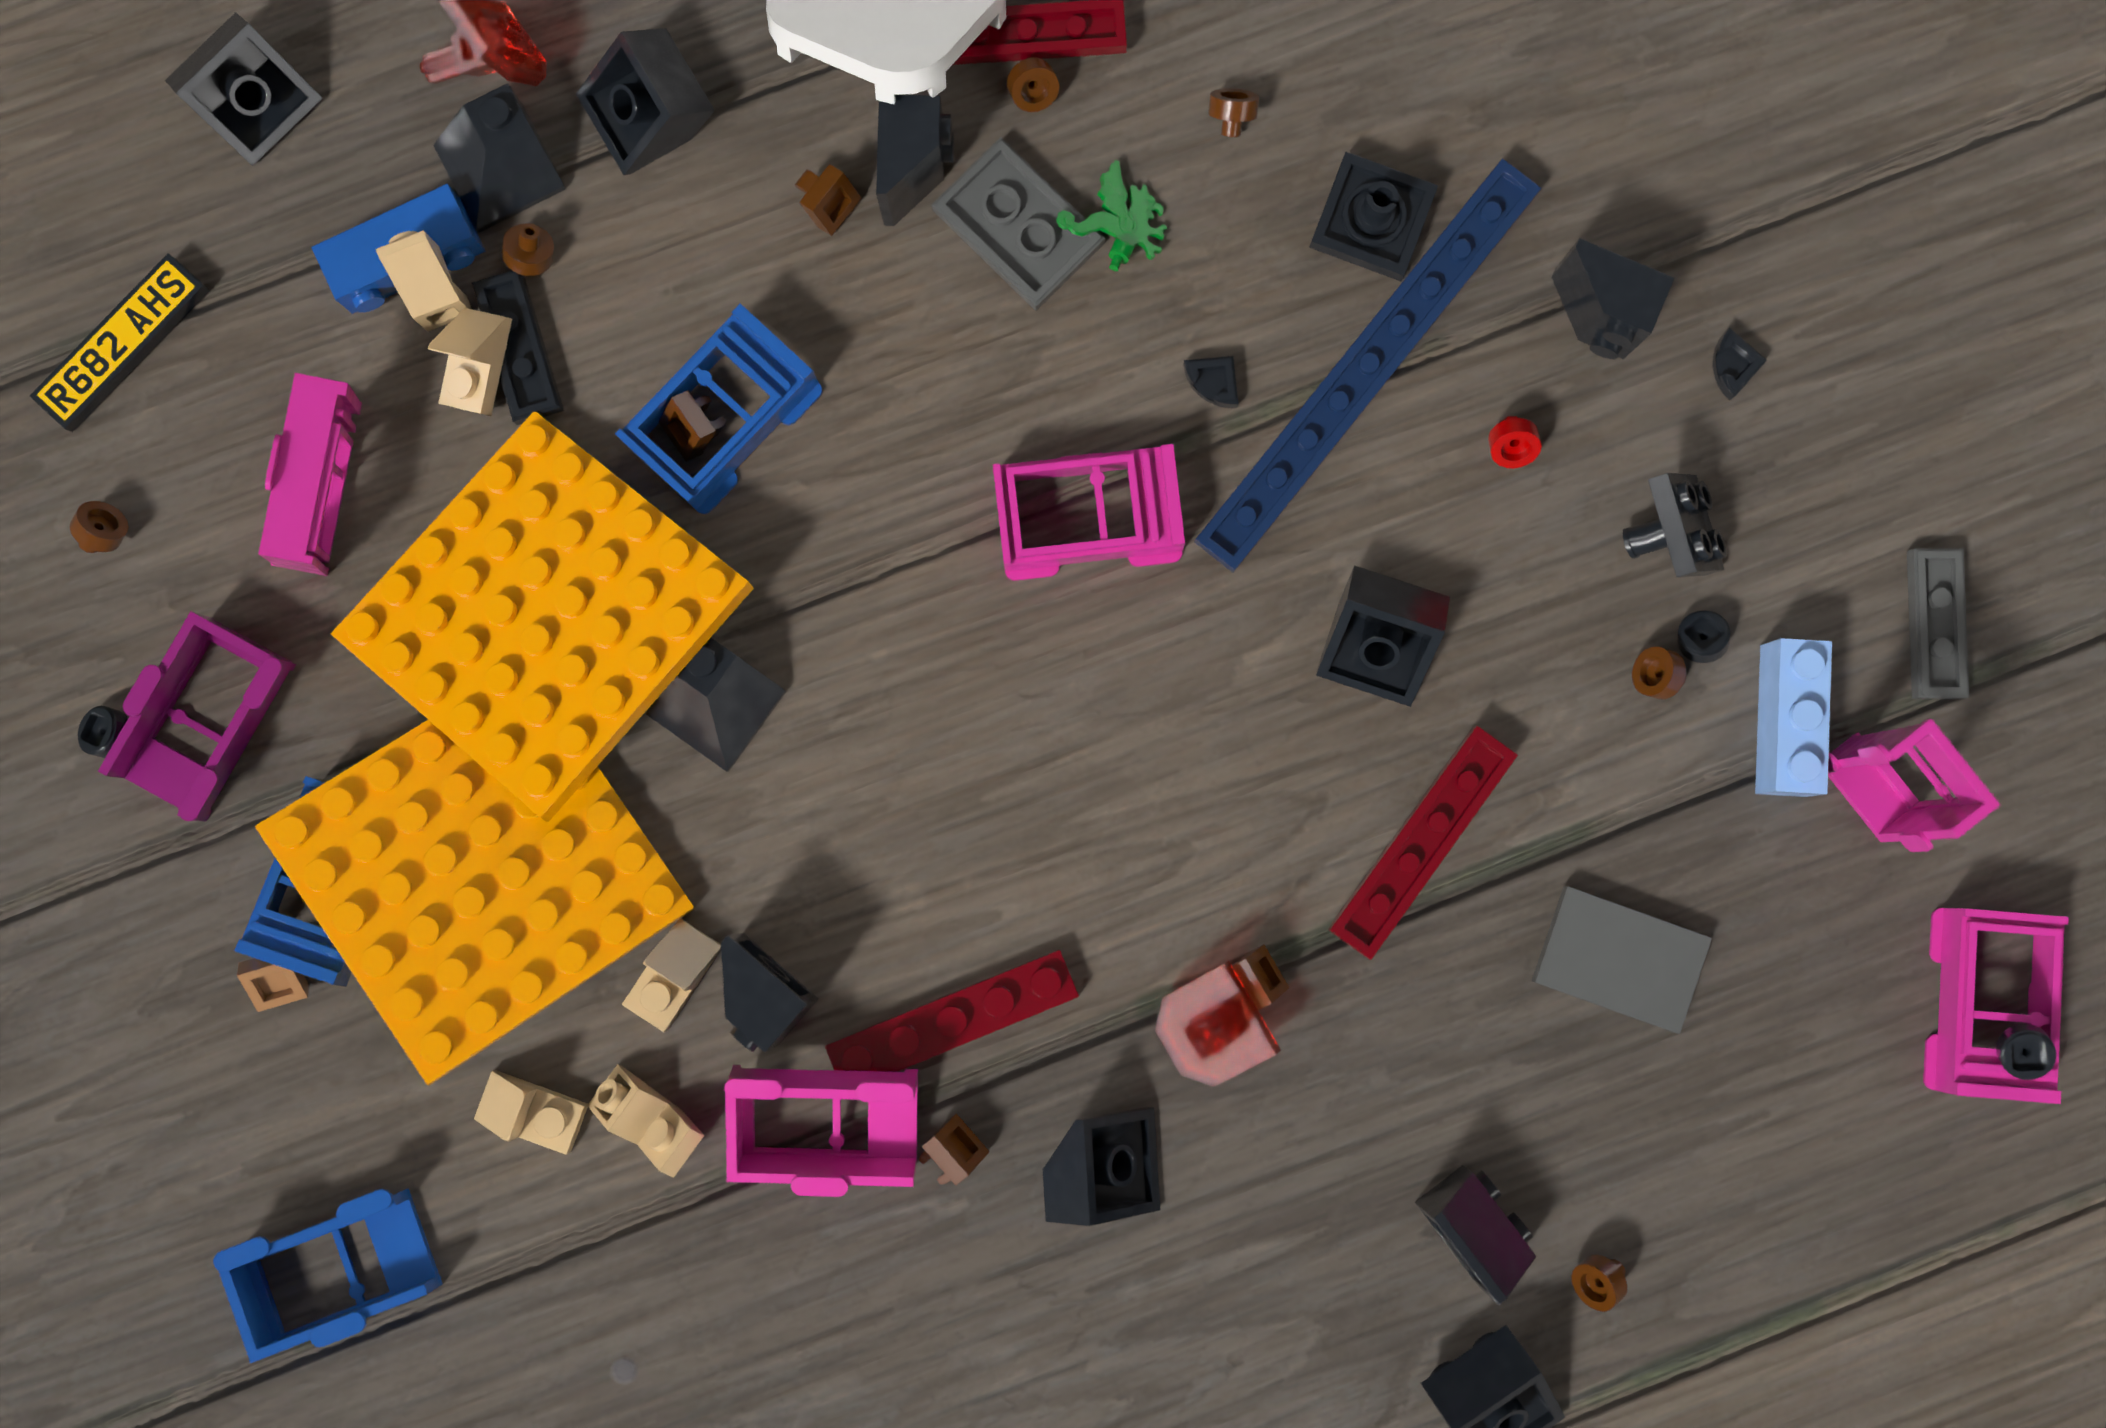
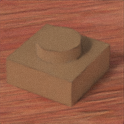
(270, 984)

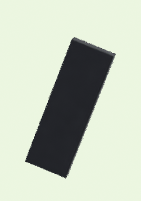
(526, 366)

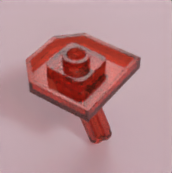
(485, 43)
(1214, 1028)

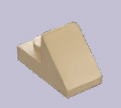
(475, 359)
(671, 974)
(530, 1112)

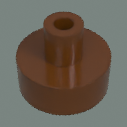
(1033, 84)
(1233, 108)
(528, 249)
(98, 527)
(1659, 673)
(1600, 1282)

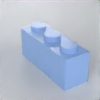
(1793, 718)

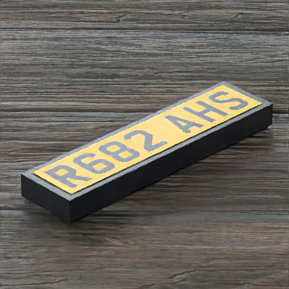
(119, 343)

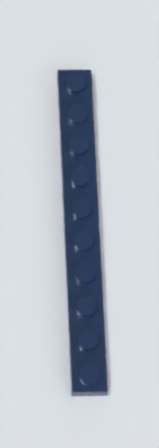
(1367, 365)

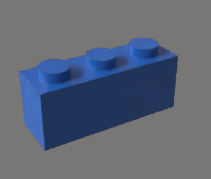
(352, 260)

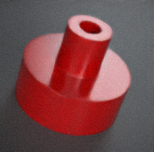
(1514, 442)

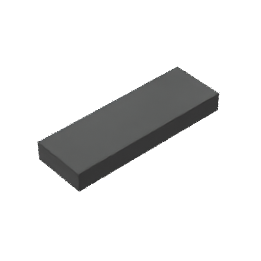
(1937, 624)

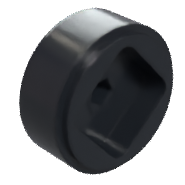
(1703, 636)
(100, 730)
(2026, 1051)

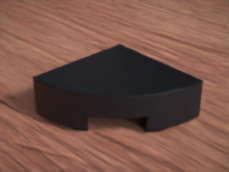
(1734, 363)
(1213, 380)

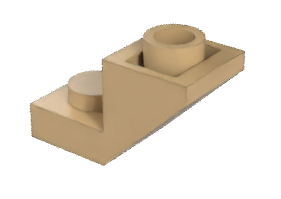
(422, 279)
(646, 1119)

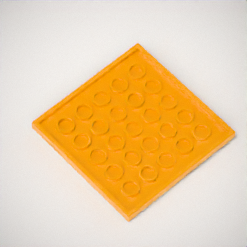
(542, 614)
(461, 897)

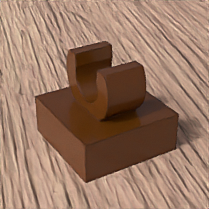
(827, 197)
(688, 425)
(1260, 977)
(954, 1150)

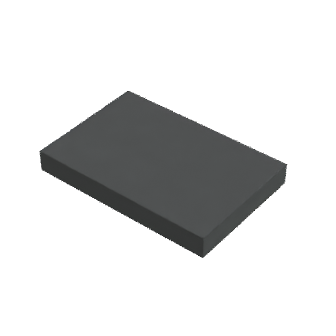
(1011, 223)
(1621, 959)

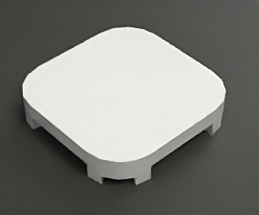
(886, 42)

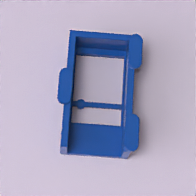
(766, 362)
(288, 940)
(400, 1251)

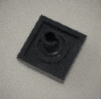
(1373, 216)
(1681, 527)

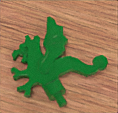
(1125, 225)

